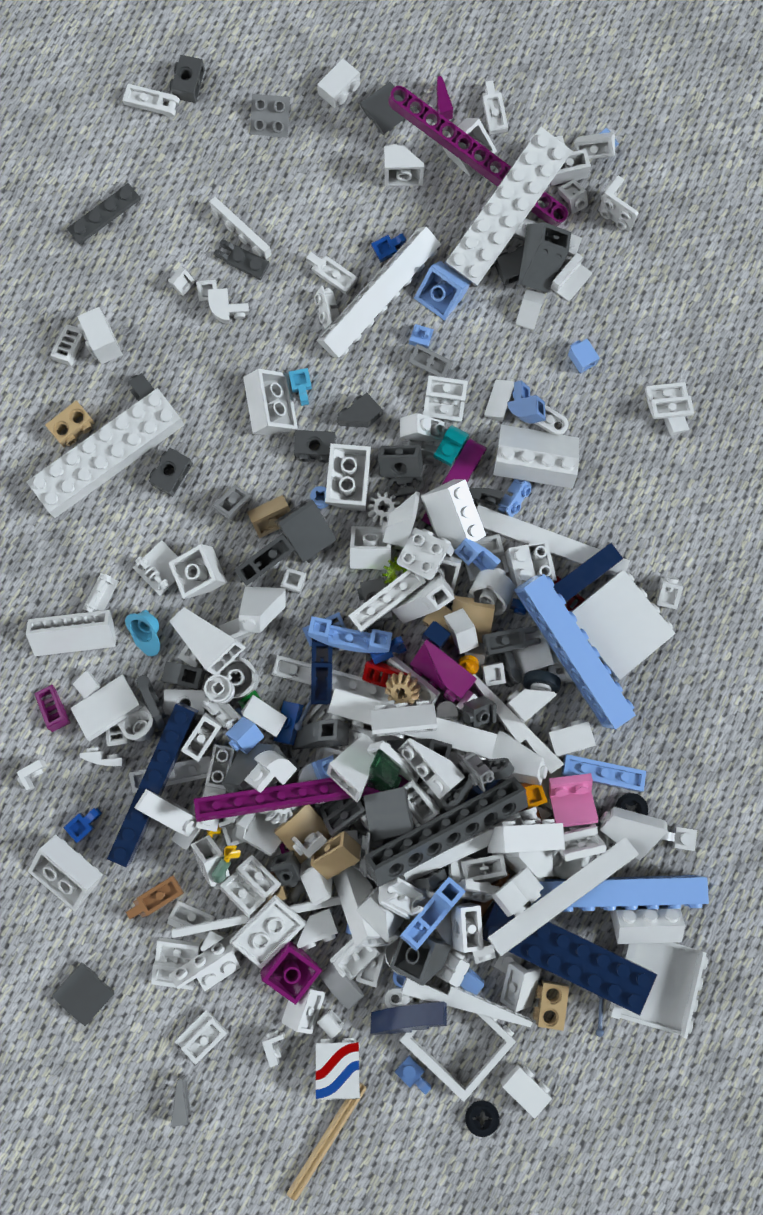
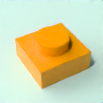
(535, 796)

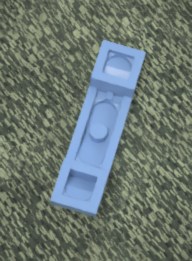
(349, 639)

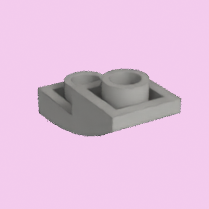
(342, 988)

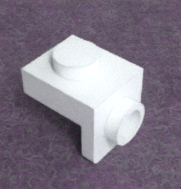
(229, 831)

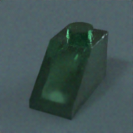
(384, 773)

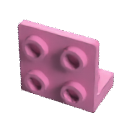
(572, 800)

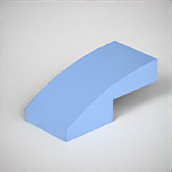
(474, 553)

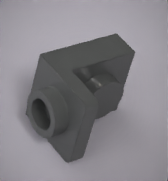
(431, 881)

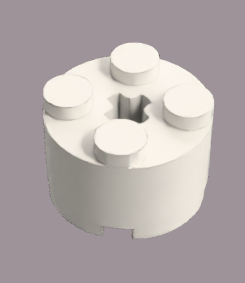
(493, 588)
(248, 678)

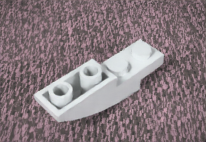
(218, 768)

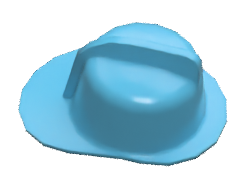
(144, 631)

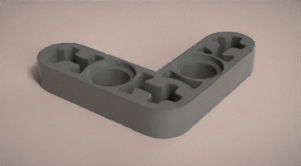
(501, 768)

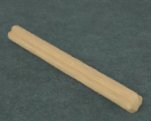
(323, 1146)

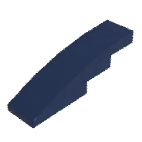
(588, 572)
(321, 673)
(408, 1018)

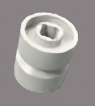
(219, 689)

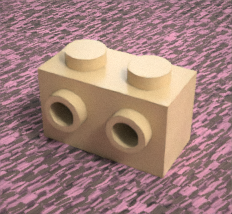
(336, 855)

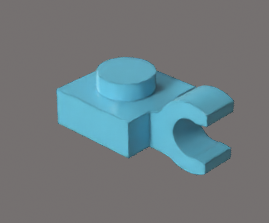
(300, 383)

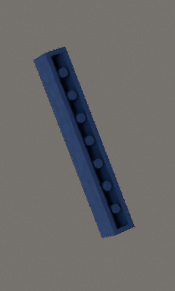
(154, 781)

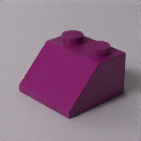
(290, 972)

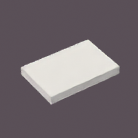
(106, 707)
(267, 932)

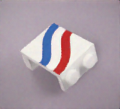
(337, 1070)

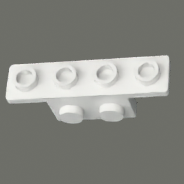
(209, 966)

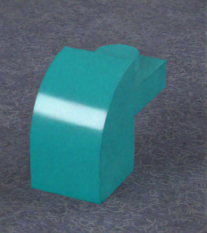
(451, 445)

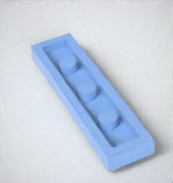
(605, 773)

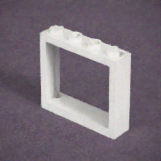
(461, 1091)

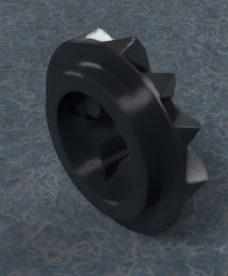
(631, 799)
(489, 1125)

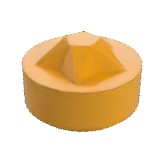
(469, 663)

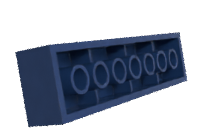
(579, 962)

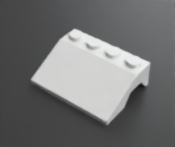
(537, 456)

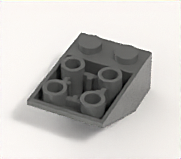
(543, 255)

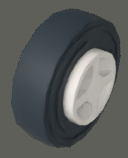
(542, 681)

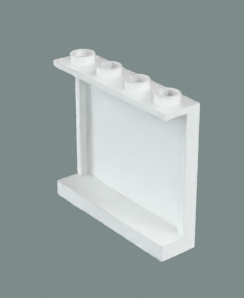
(622, 624)
(674, 989)

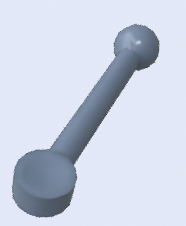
(298, 726)
(599, 1032)

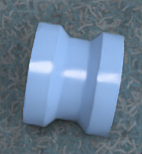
(319, 499)

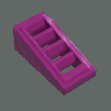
(444, 103)
(61, 716)

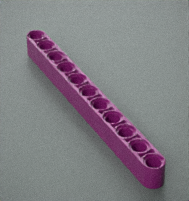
(466, 155)

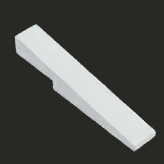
(518, 729)
(457, 852)
(463, 1000)

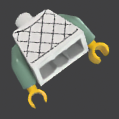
(211, 859)

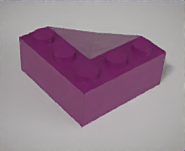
(442, 672)

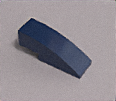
(436, 634)

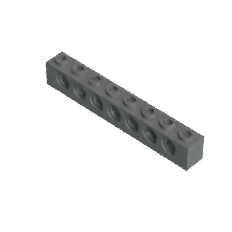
(445, 831)

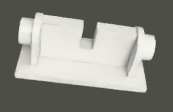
(325, 300)
(100, 593)
(224, 713)

